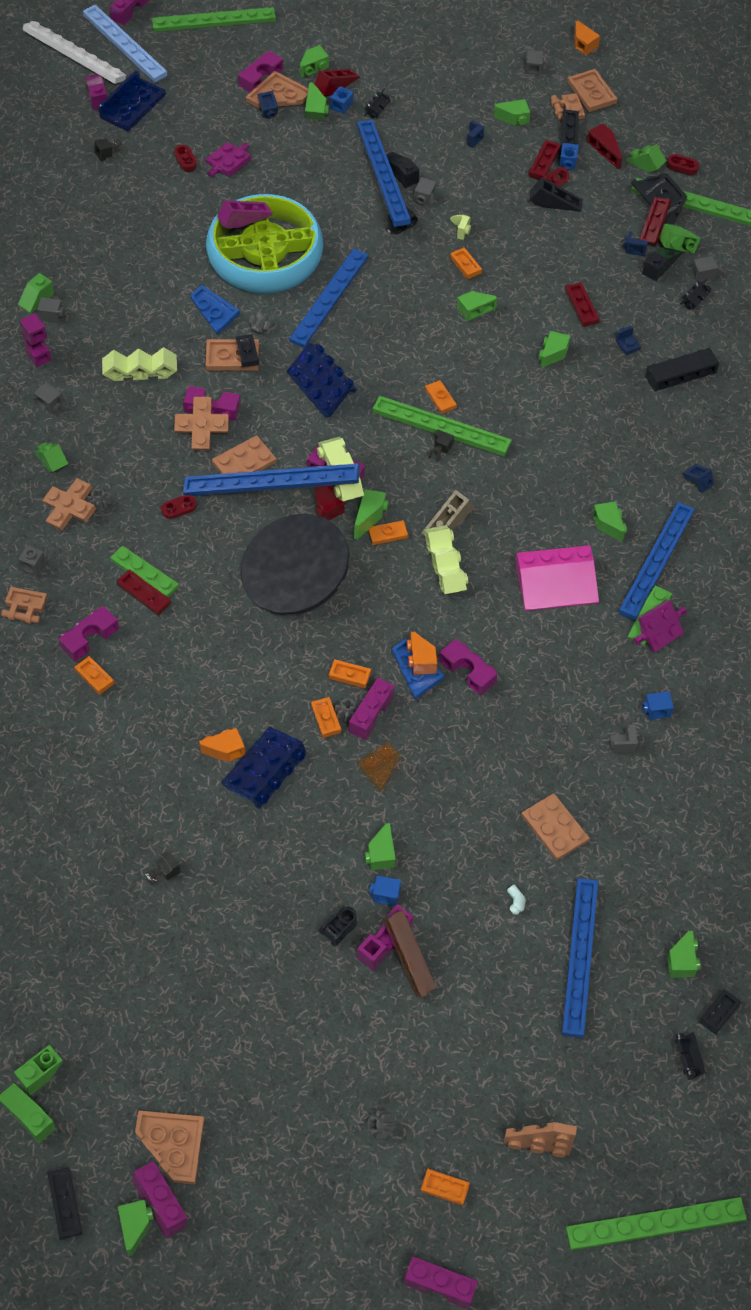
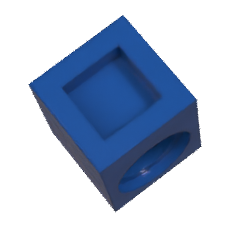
(341, 100)
(569, 156)
(658, 705)
(385, 890)

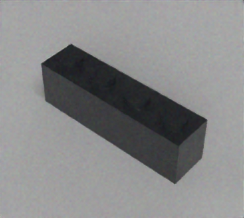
(682, 369)

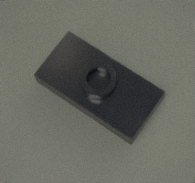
(720, 1012)

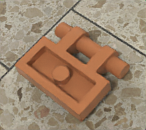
(569, 102)
(25, 600)

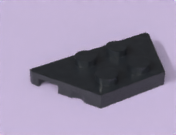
(662, 187)

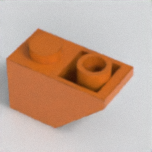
(585, 38)
(422, 656)
(223, 746)

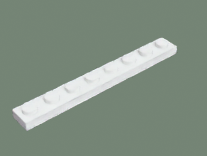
(74, 52)

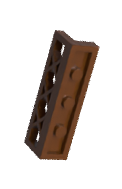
(409, 953)

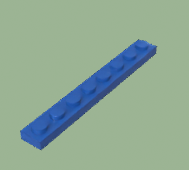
(328, 298)
(656, 561)
(580, 958)

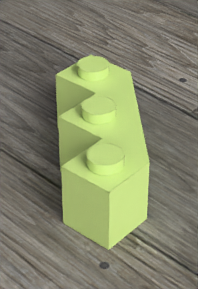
(139, 365)
(334, 454)
(445, 559)

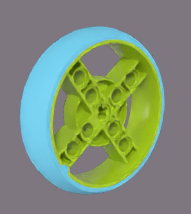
(267, 245)

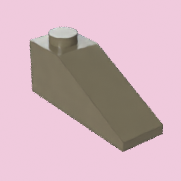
(452, 512)

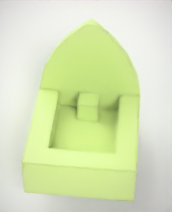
(463, 224)

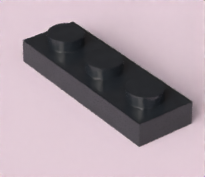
(569, 128)
(64, 1203)

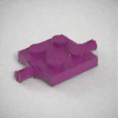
(228, 159)
(660, 625)

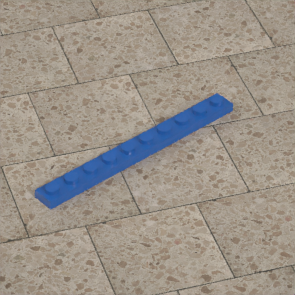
(383, 173)
(272, 479)

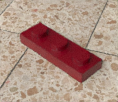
(544, 159)
(655, 220)
(582, 304)
(143, 592)

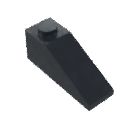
(403, 169)
(552, 196)
(660, 262)

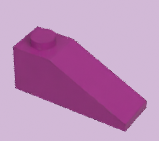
(96, 90)
(241, 213)

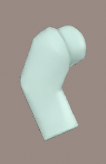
(519, 900)

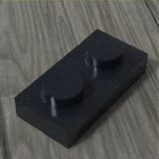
(247, 350)

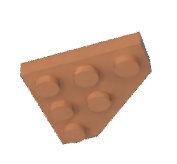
(285, 90)
(553, 1138)
(173, 1142)

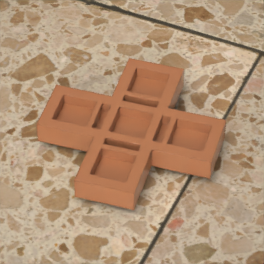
(201, 423)
(69, 504)

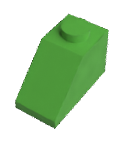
(316, 104)
(513, 112)
(35, 289)
(475, 304)
(381, 850)
(134, 1223)

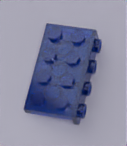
(130, 102)
(321, 379)
(265, 766)

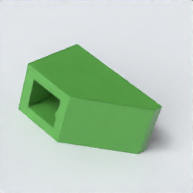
(313, 61)
(648, 158)
(678, 238)
(555, 348)
(51, 456)
(609, 520)
(682, 957)
(38, 1070)

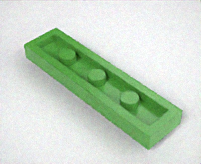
(128, 560)

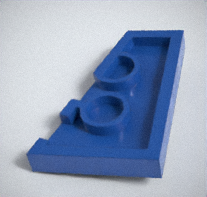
(214, 309)
(419, 683)

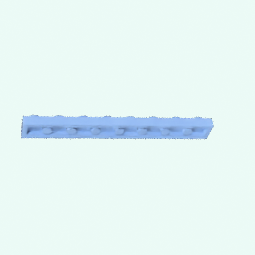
(125, 43)

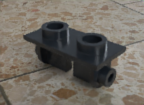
(381, 100)
(700, 290)
(690, 1055)

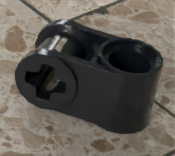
(398, 229)
(336, 928)

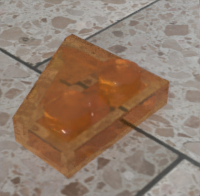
(379, 765)

